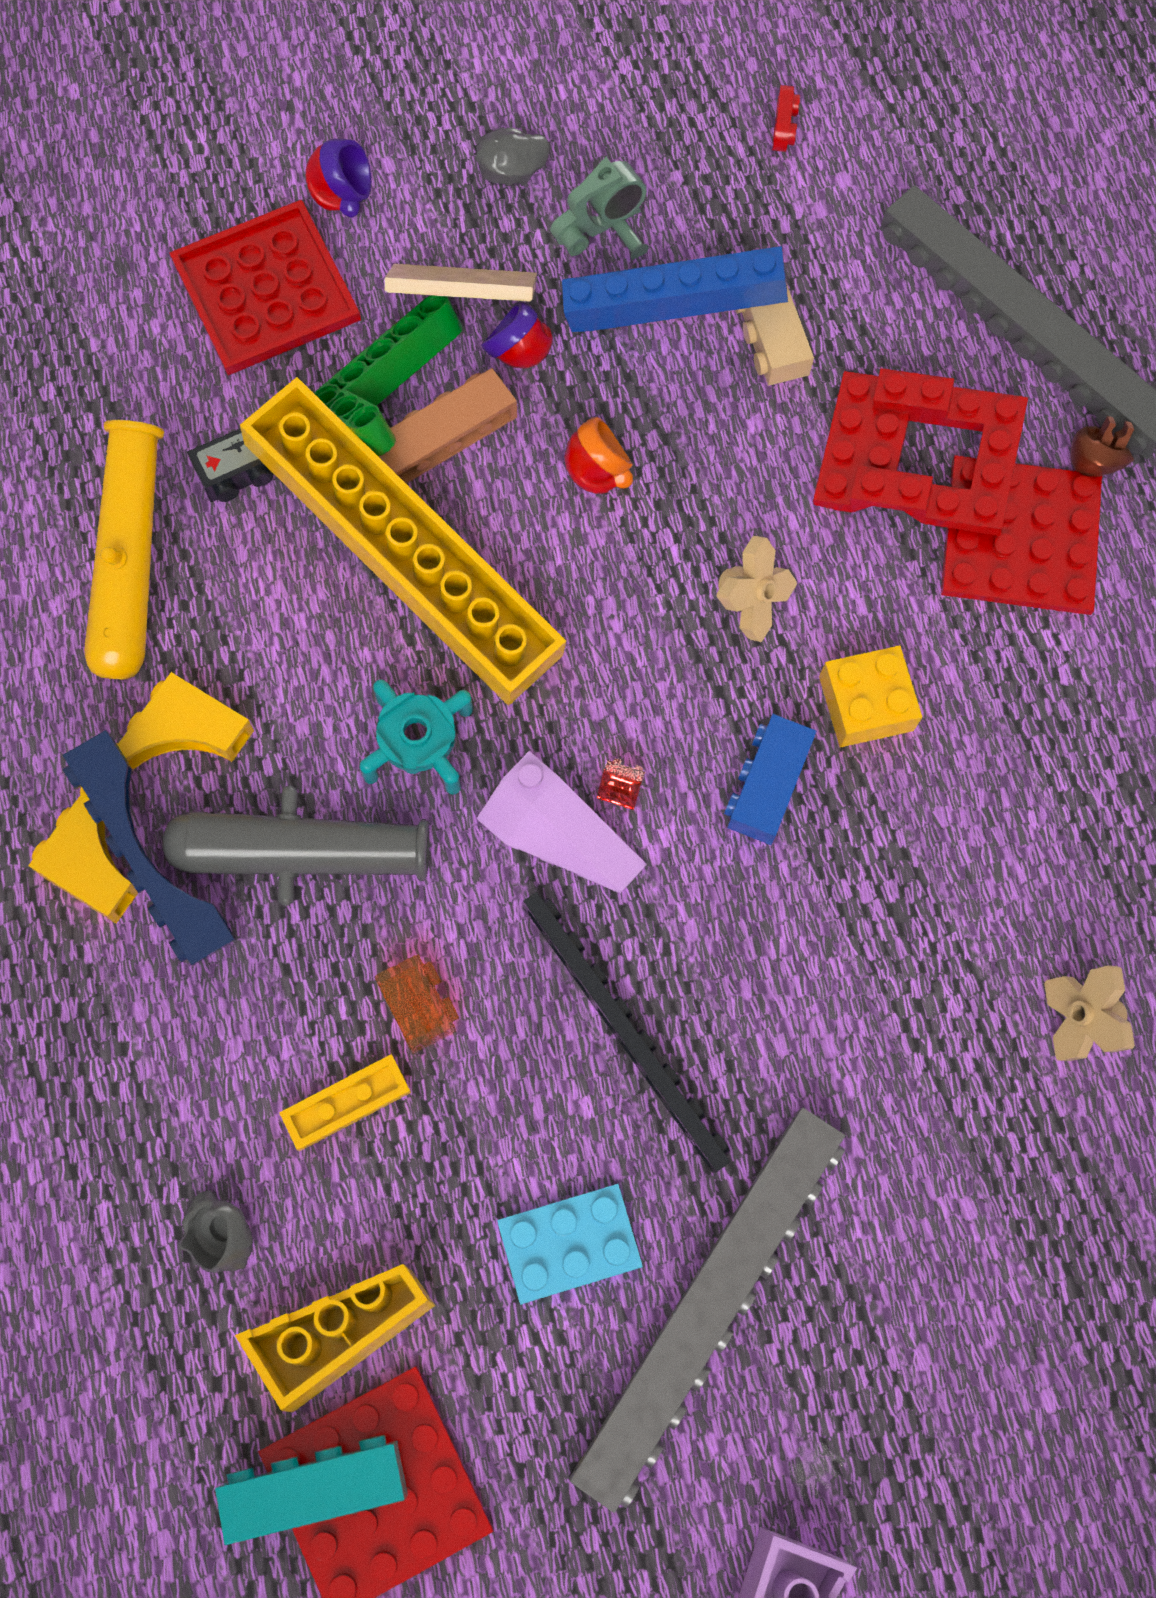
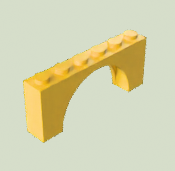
(173, 720)

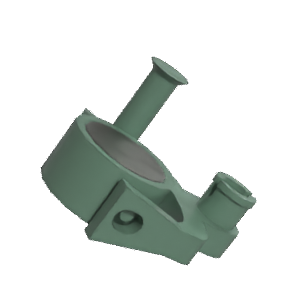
(615, 195)

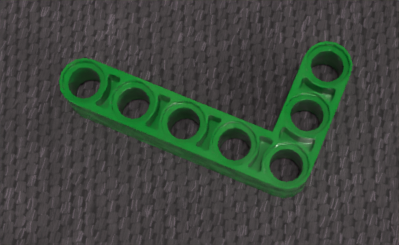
(386, 365)

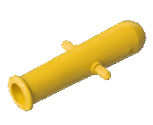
(123, 552)

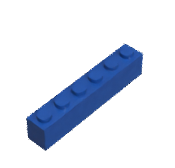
(675, 290)

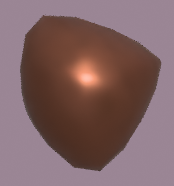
(1098, 451)

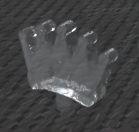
(813, 1467)

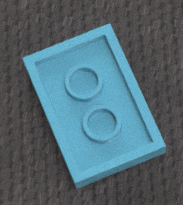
(569, 1244)

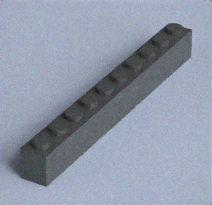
(1023, 316)

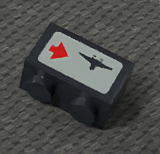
(227, 467)

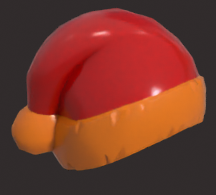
(597, 458)

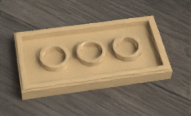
(461, 282)

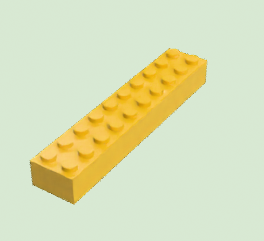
(403, 541)

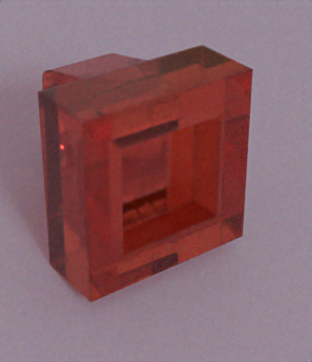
(621, 784)

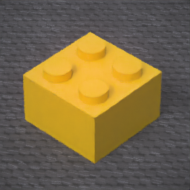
(870, 696)

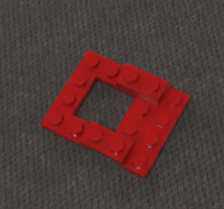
(869, 441)

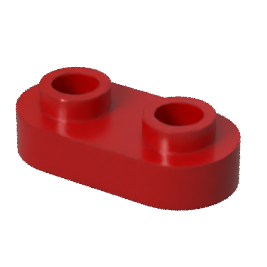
(786, 107)

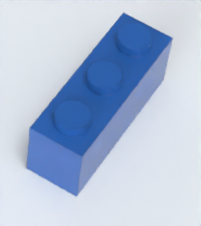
(769, 778)

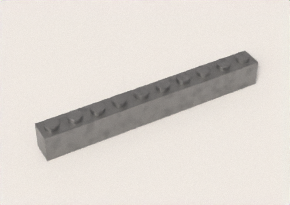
(706, 1310)

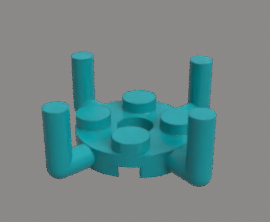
(420, 754)

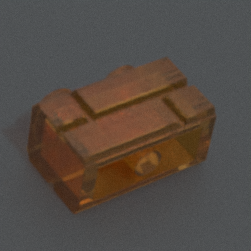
(416, 1003)

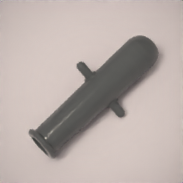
(294, 845)

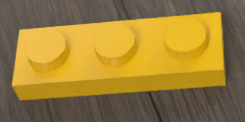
(344, 1102)

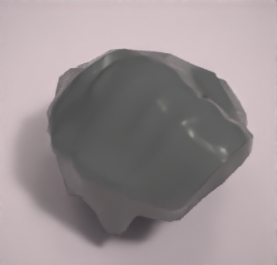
(511, 156)
(216, 1234)

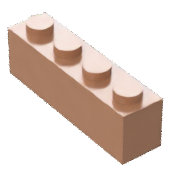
(450, 425)

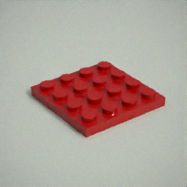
(265, 287)
(1044, 543)
(393, 1542)

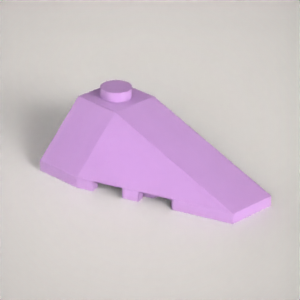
(550, 821)

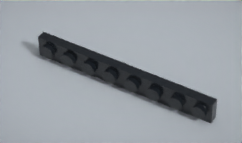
(636, 1044)

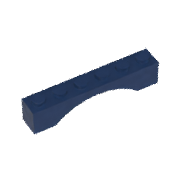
(106, 780)

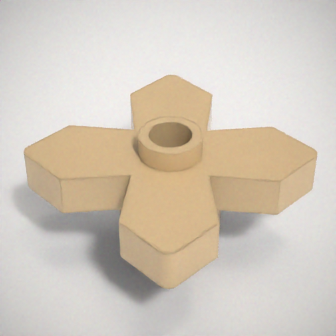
(755, 588)
(1090, 1013)

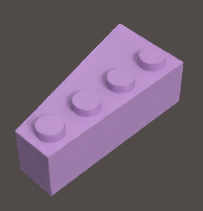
(793, 1570)

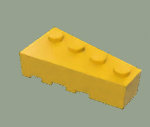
(322, 1342)

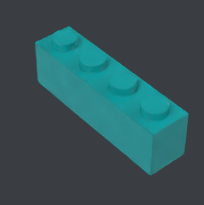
(310, 1491)

